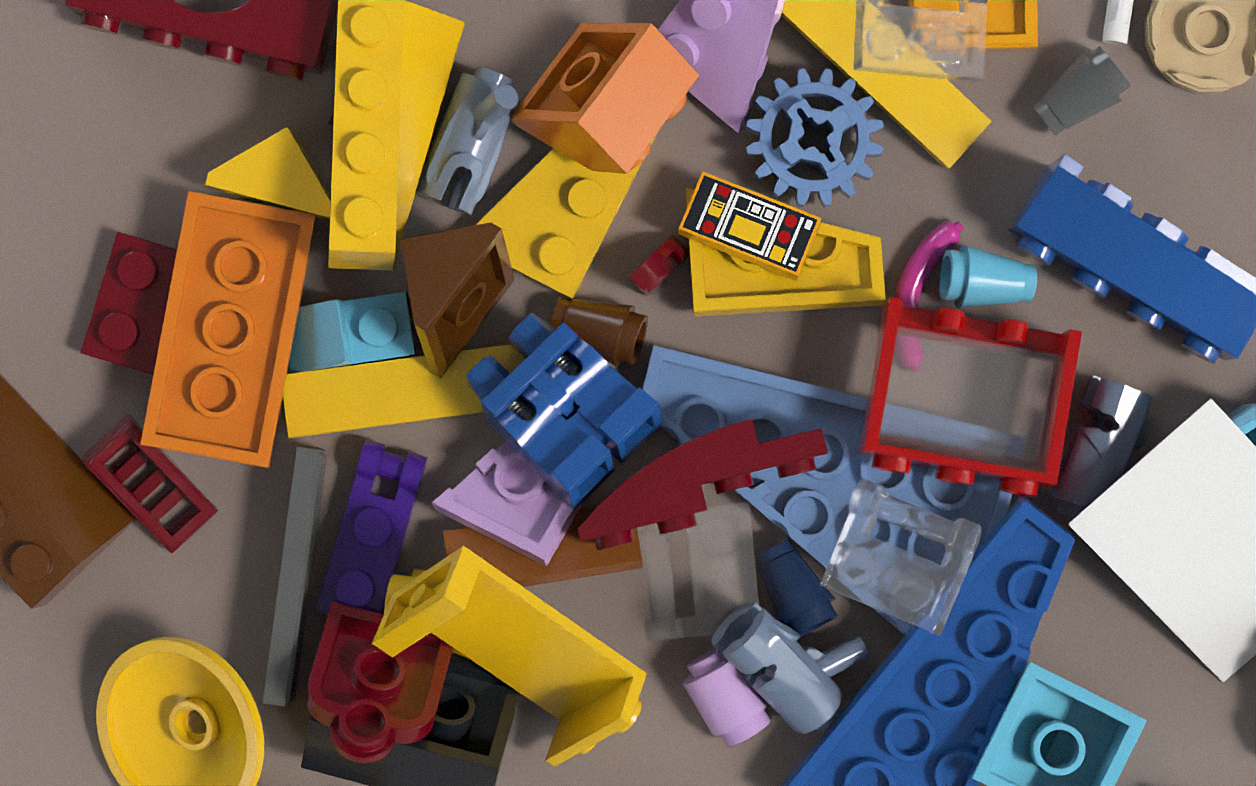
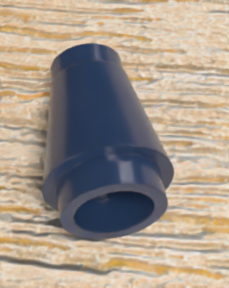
(795, 589)

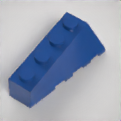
(1138, 260)

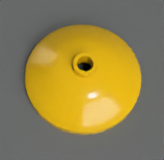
(155, 725)

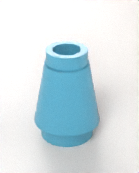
(984, 278)

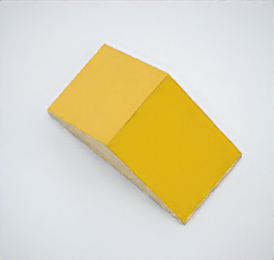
(276, 175)

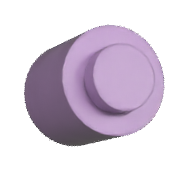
(725, 698)

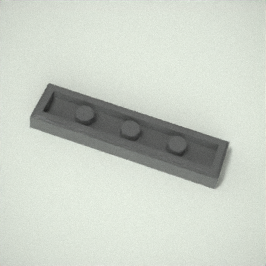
(295, 576)

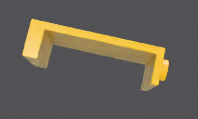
(520, 644)

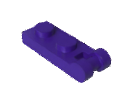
(372, 530)

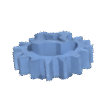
(836, 122)

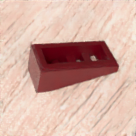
(188, 523)

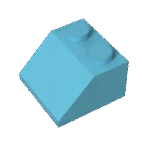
(1057, 736)

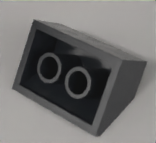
(458, 751)

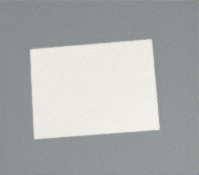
(1187, 536)

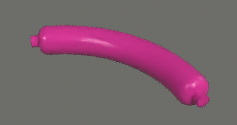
(923, 261)

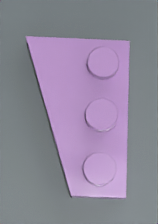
(726, 48)
(510, 505)

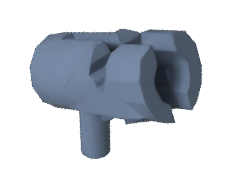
(470, 138)
(1100, 450)
(784, 674)

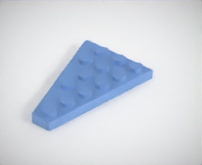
(812, 505)

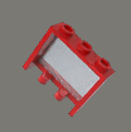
(969, 398)

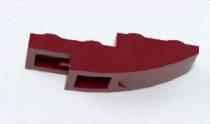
(671, 489)

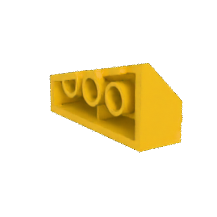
(386, 105)

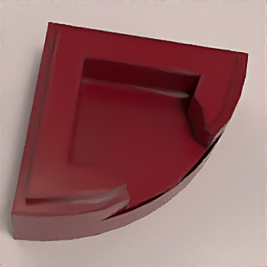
(658, 265)

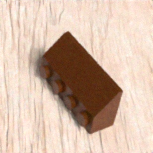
(50, 505)

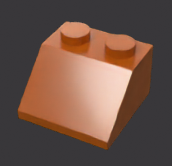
(607, 95)

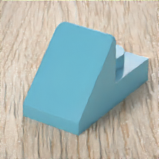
(352, 332)

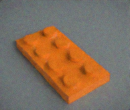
(228, 329)

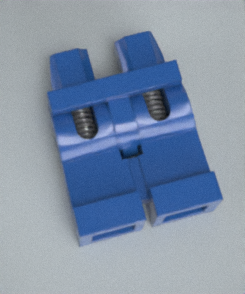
(562, 417)

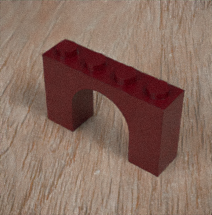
(283, 32)

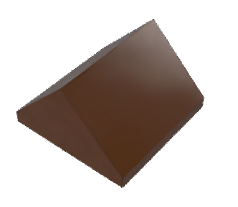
(454, 286)

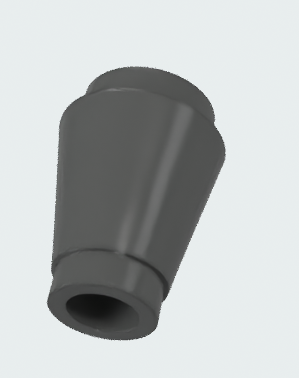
(1082, 91)

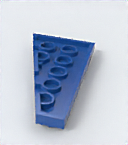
(942, 696)

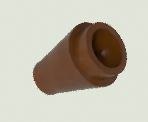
(607, 327)

